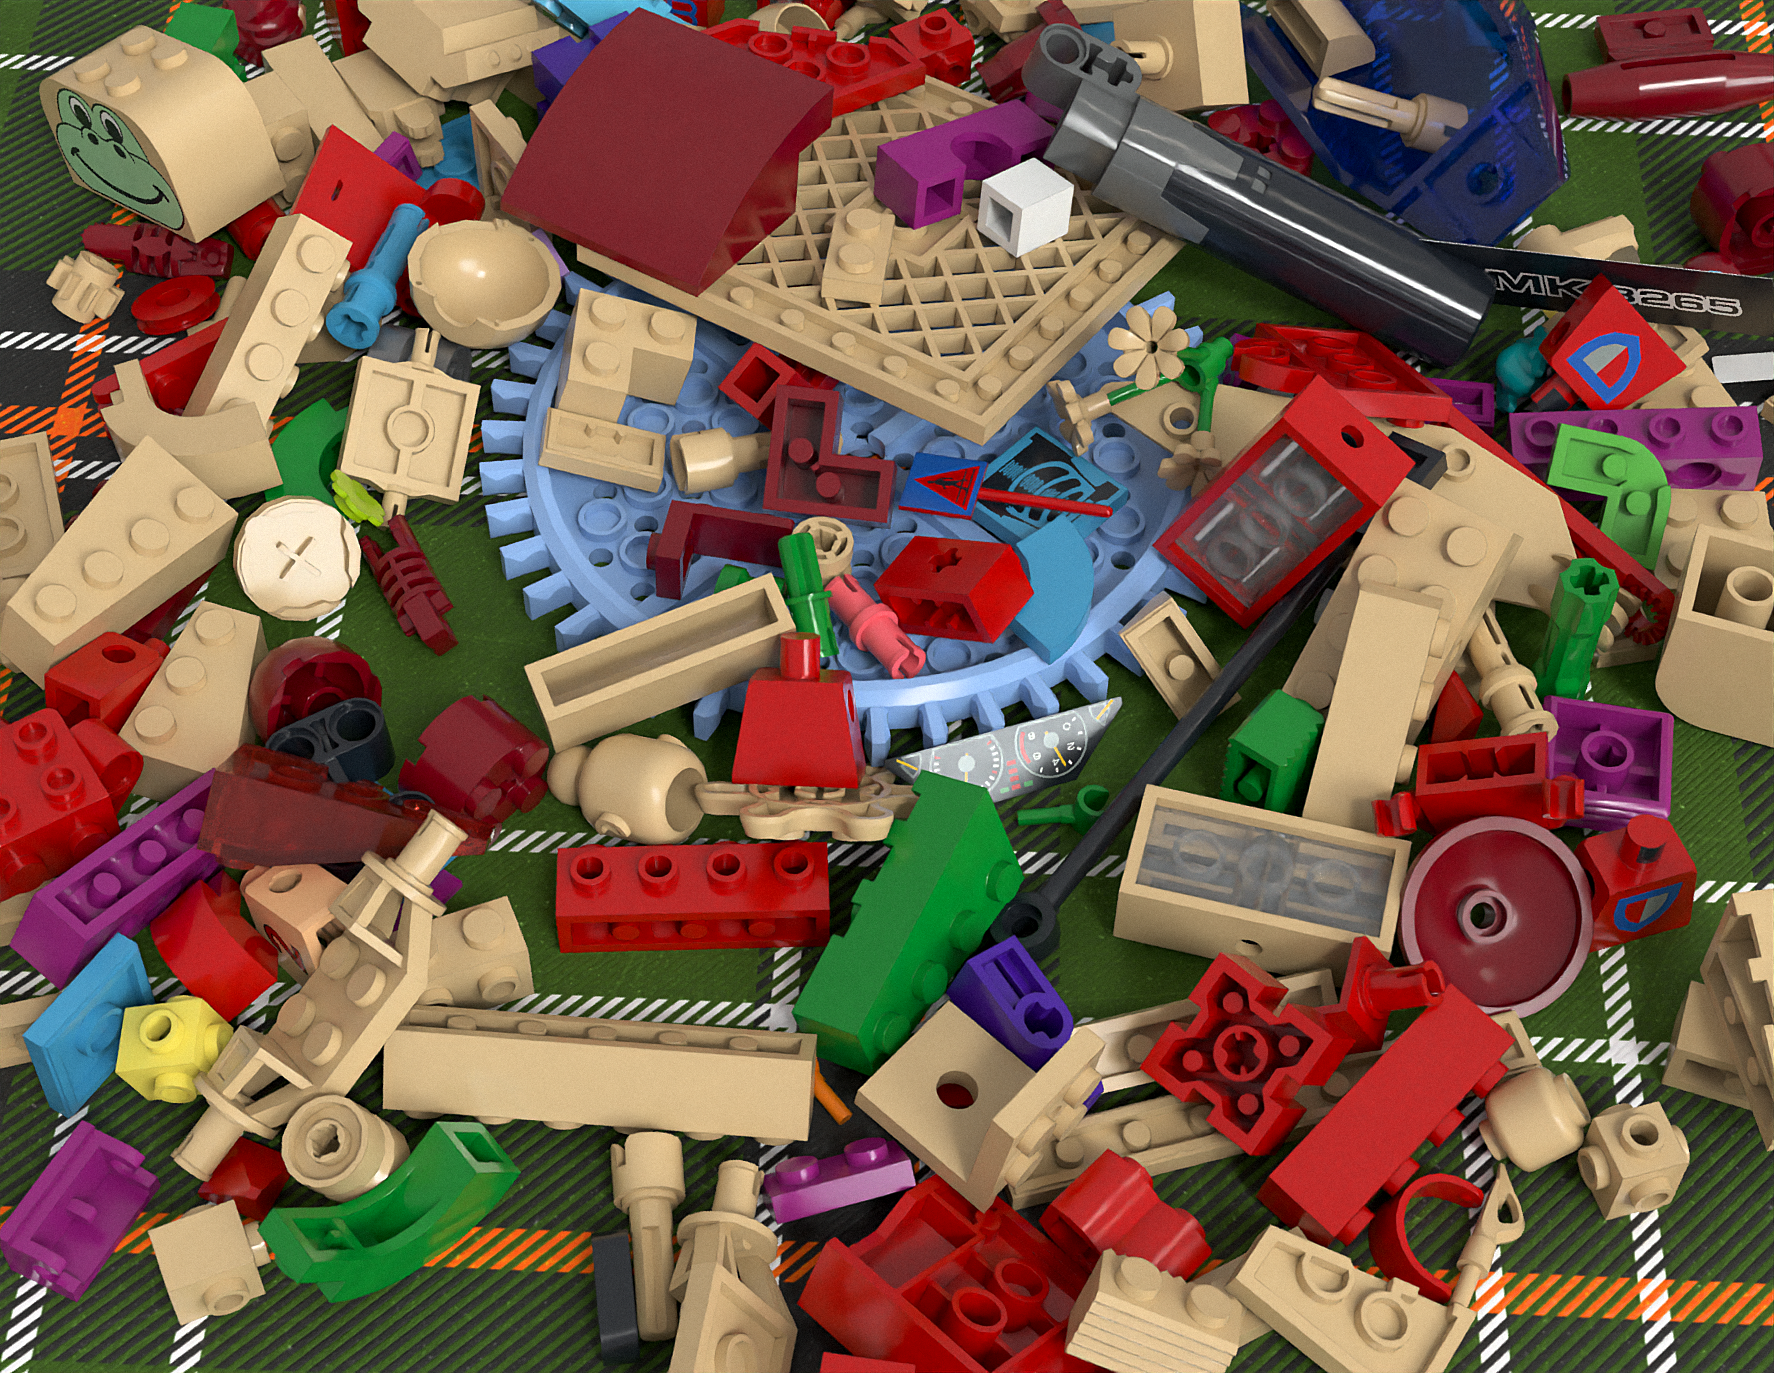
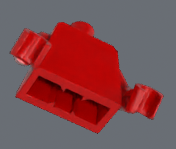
(1479, 780)

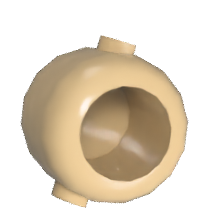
(632, 787)

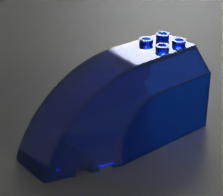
(1458, 50)

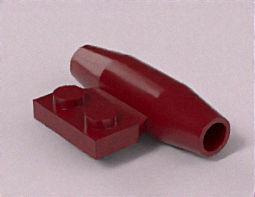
(1663, 70)

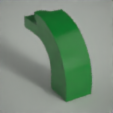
(309, 453)
(401, 1222)

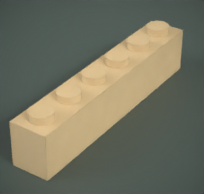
(601, 1073)

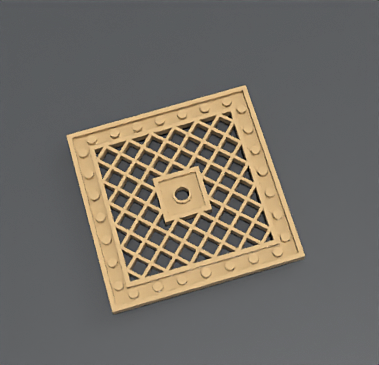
(959, 392)

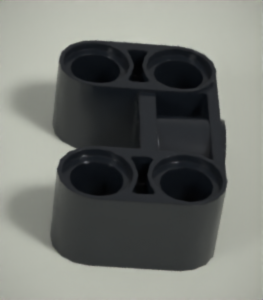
(354, 745)

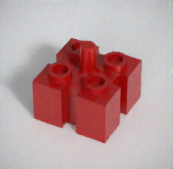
(1247, 1054)

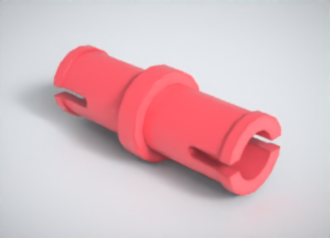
(874, 628)

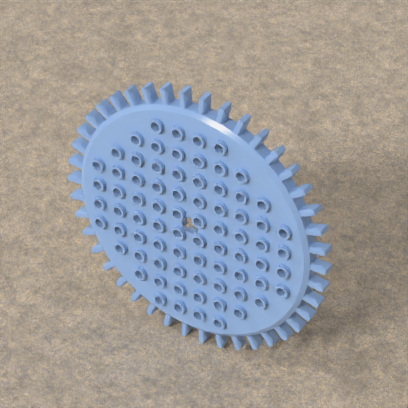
(959, 676)

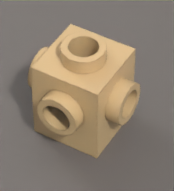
(1633, 1159)

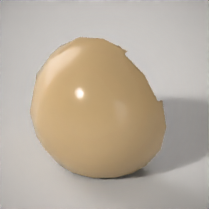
(482, 282)

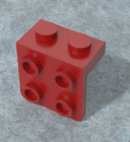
(49, 803)

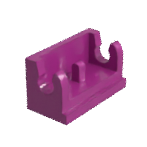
(77, 1212)

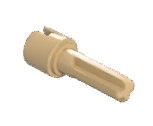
(1418, 120)
(714, 458)
(648, 1188)

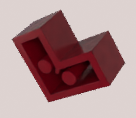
(810, 476)

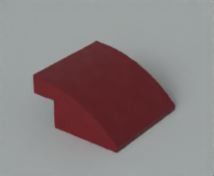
(670, 151)

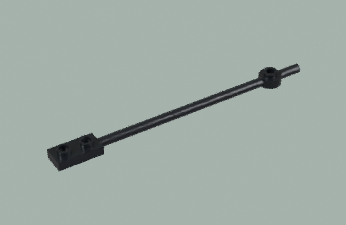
(1037, 910)

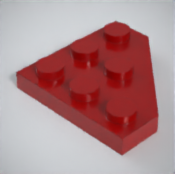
(856, 71)

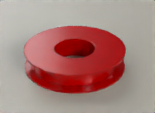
(175, 305)

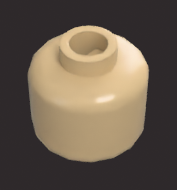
(1534, 1119)

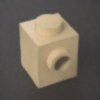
(210, 1261)

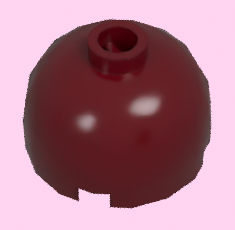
(304, 679)

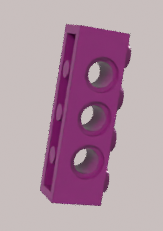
(1694, 445)
(117, 887)

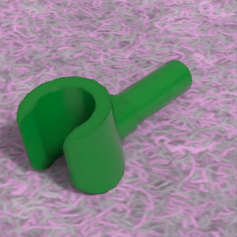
(1080, 814)

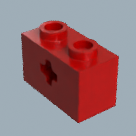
(955, 588)

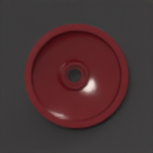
(1533, 904)

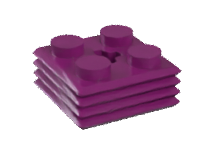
(1619, 754)

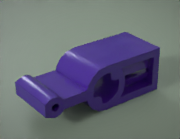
(1015, 1005)

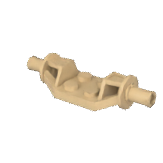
(341, 1012)
(724, 1320)

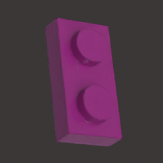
(813, 1186)

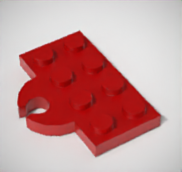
(1350, 361)

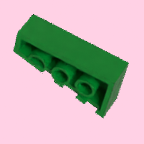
(911, 925)

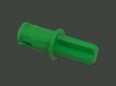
(805, 590)

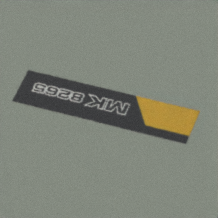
(1655, 292)

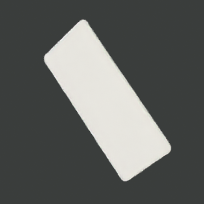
(1744, 367)

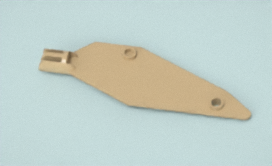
(1472, 481)

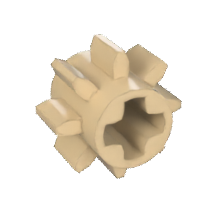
(85, 287)

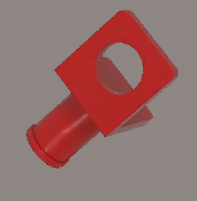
(1375, 989)

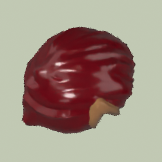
(266, 25)

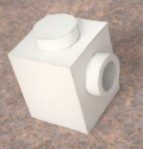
(1025, 207)

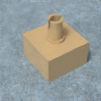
(1186, 52)

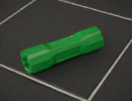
(1578, 612)

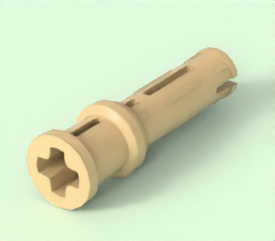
(1505, 684)

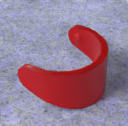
(1388, 1236)

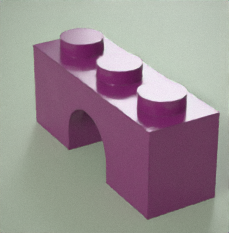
(926, 171)

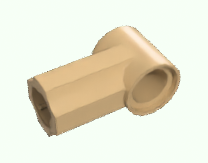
(1591, 240)

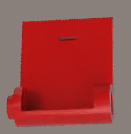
(369, 195)

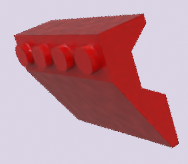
(950, 1289)

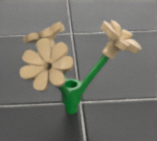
(1158, 358)

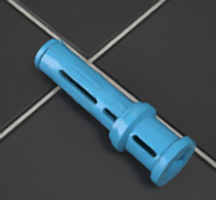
(372, 290)

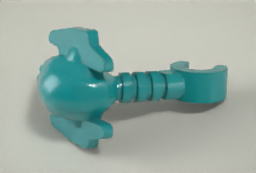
(1522, 371)

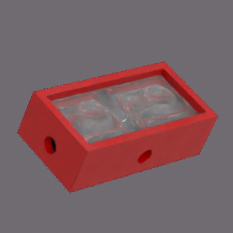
(1284, 502)

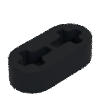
(615, 1297)

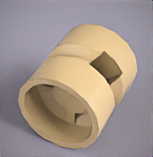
(341, 1148)

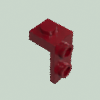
(713, 533)

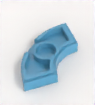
(1063, 589)

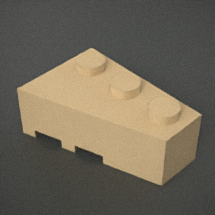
(197, 701)
(1741, 988)

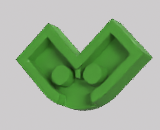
(1627, 477)

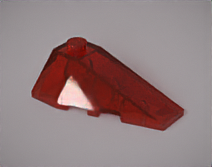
(285, 812)

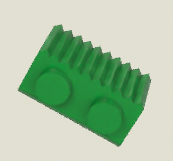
(1273, 755)

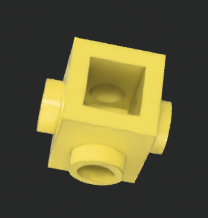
(168, 1047)

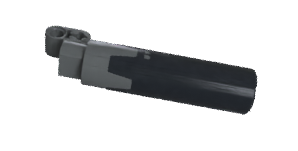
(1251, 206)

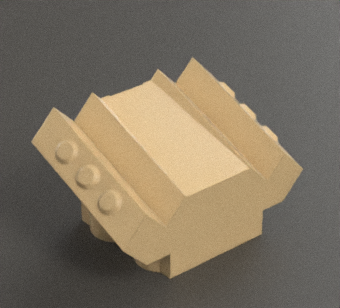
(455, 45)

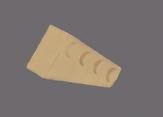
(118, 560)

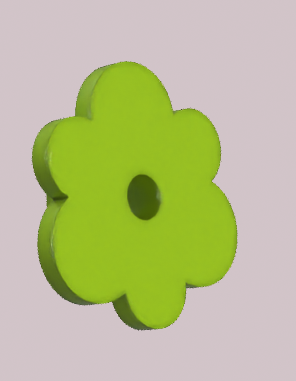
(355, 501)

